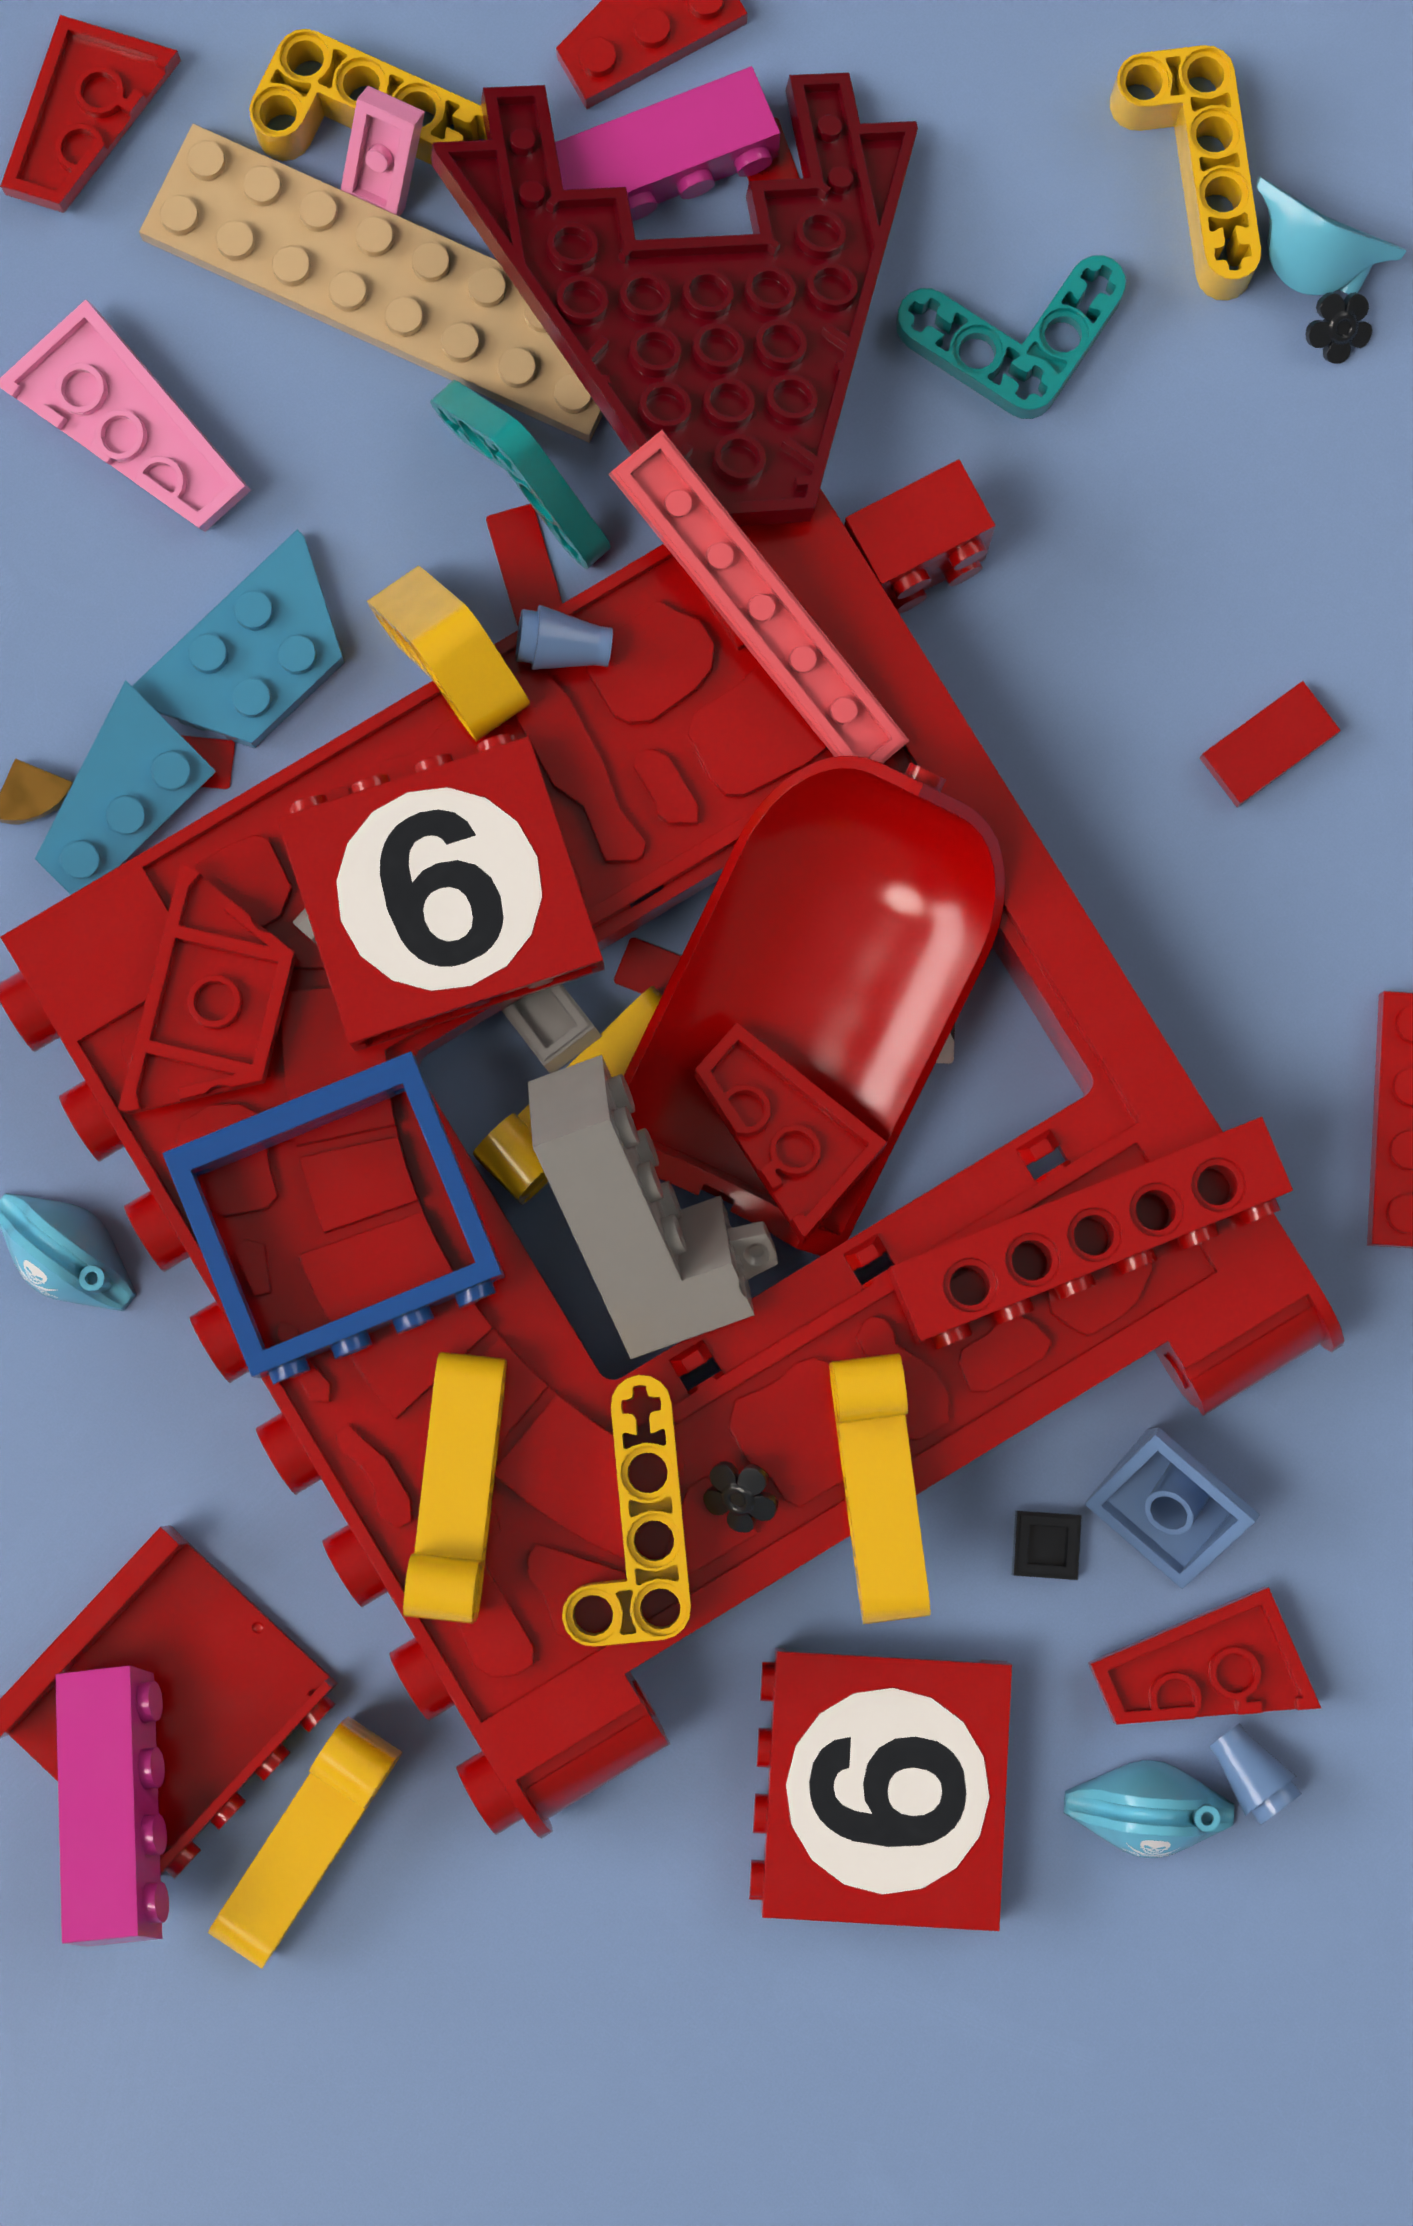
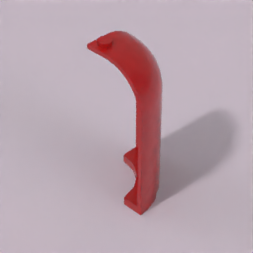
(842, 949)

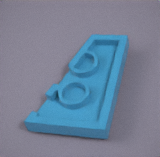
(121, 794)

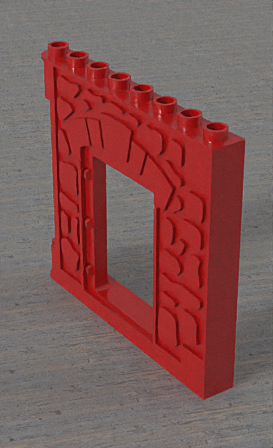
(650, 790)

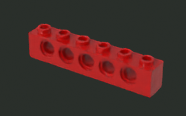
(1240, 1154)

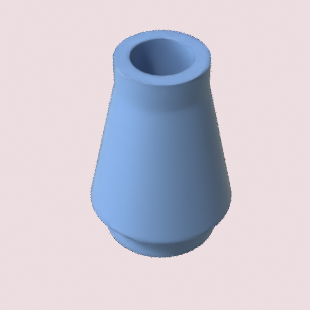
(560, 640)
(1254, 1774)

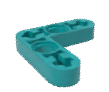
(1031, 357)
(516, 450)

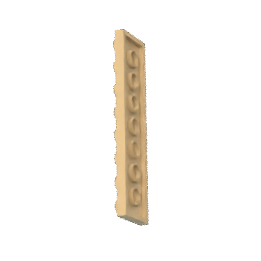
(364, 275)

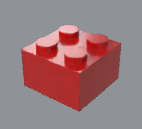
(924, 535)

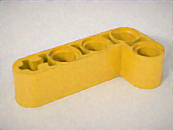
(329, 90)
(1202, 172)
(451, 649)
(508, 1148)
(880, 1487)
(457, 1489)
(637, 1508)
(305, 1841)

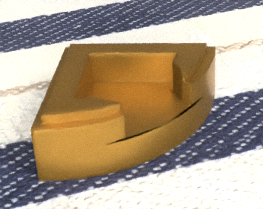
(30, 793)

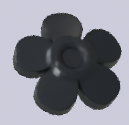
(1340, 326)
(740, 1495)

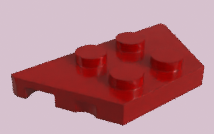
(208, 1001)

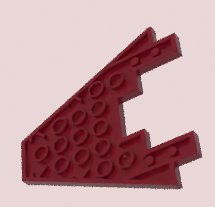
(707, 337)

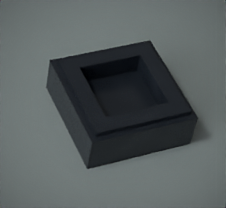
(1046, 1545)

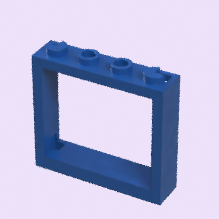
(291, 1120)

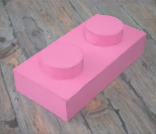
(382, 150)

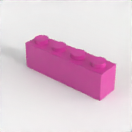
(676, 144)
(110, 1806)

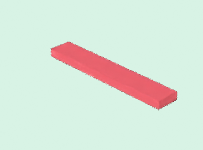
(756, 602)

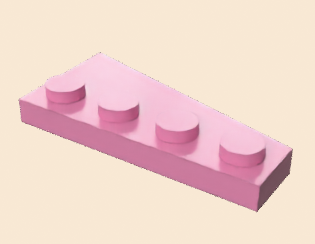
(114, 406)

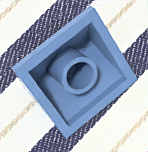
(1170, 1507)

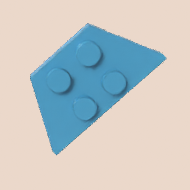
(251, 653)

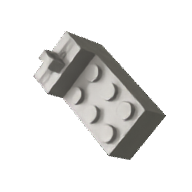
(655, 1265)

